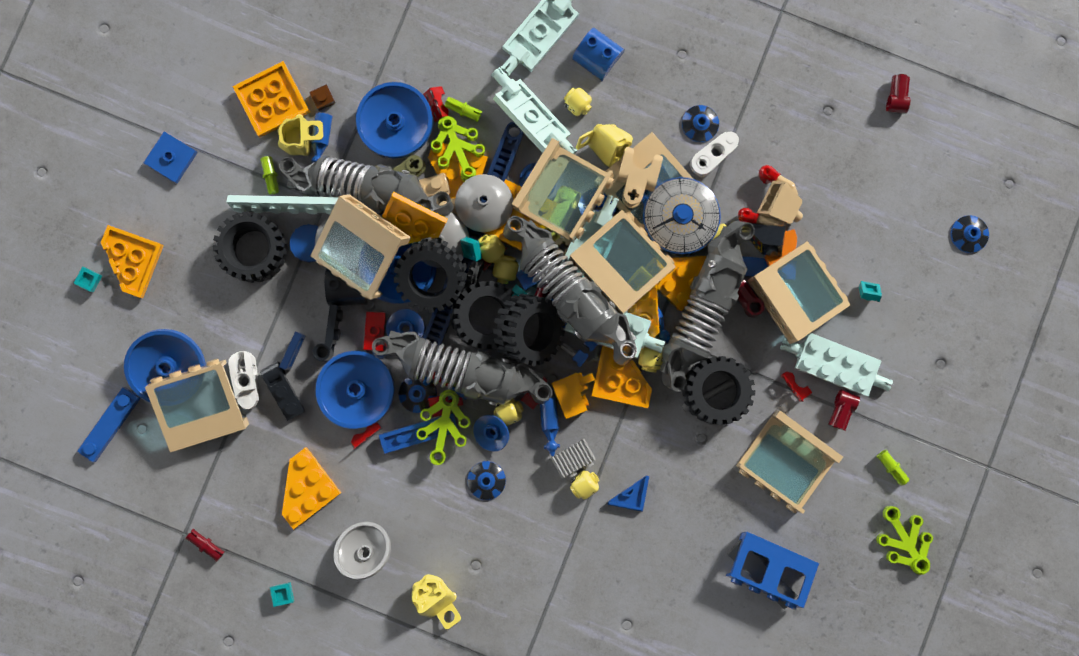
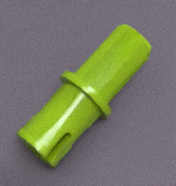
(463, 109)
(270, 175)
(893, 467)

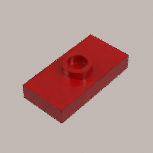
(374, 329)

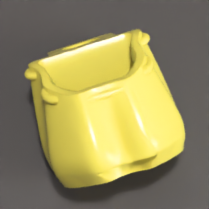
(295, 135)
(606, 142)
(434, 598)

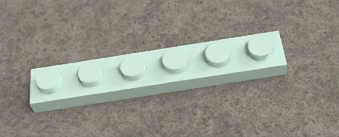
(280, 204)

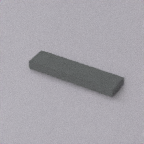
(756, 569)

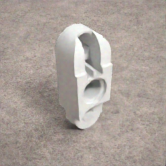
(724, 144)
(247, 395)

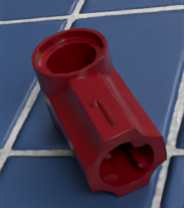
(898, 99)
(747, 297)
(845, 404)

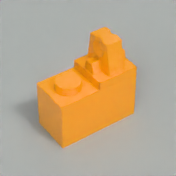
(569, 395)

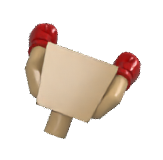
(779, 204)

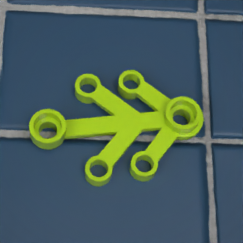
(456, 145)
(443, 424)
(907, 542)

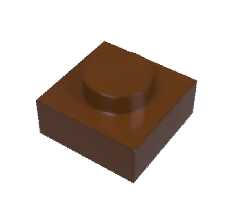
(322, 97)

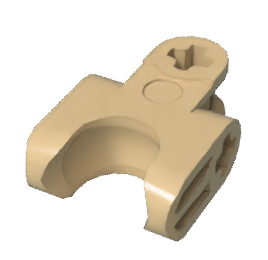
(637, 179)

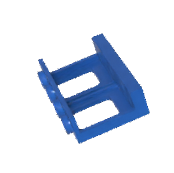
(778, 560)

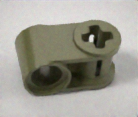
(408, 165)

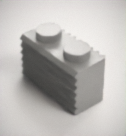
(573, 458)

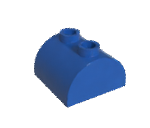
(597, 53)

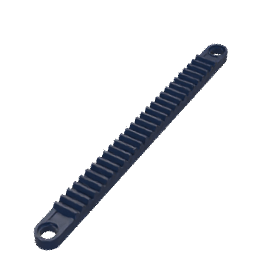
(499, 168)

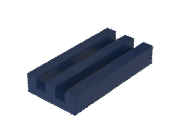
(292, 351)

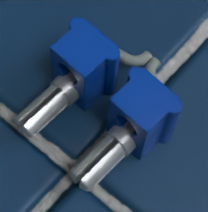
(580, 357)

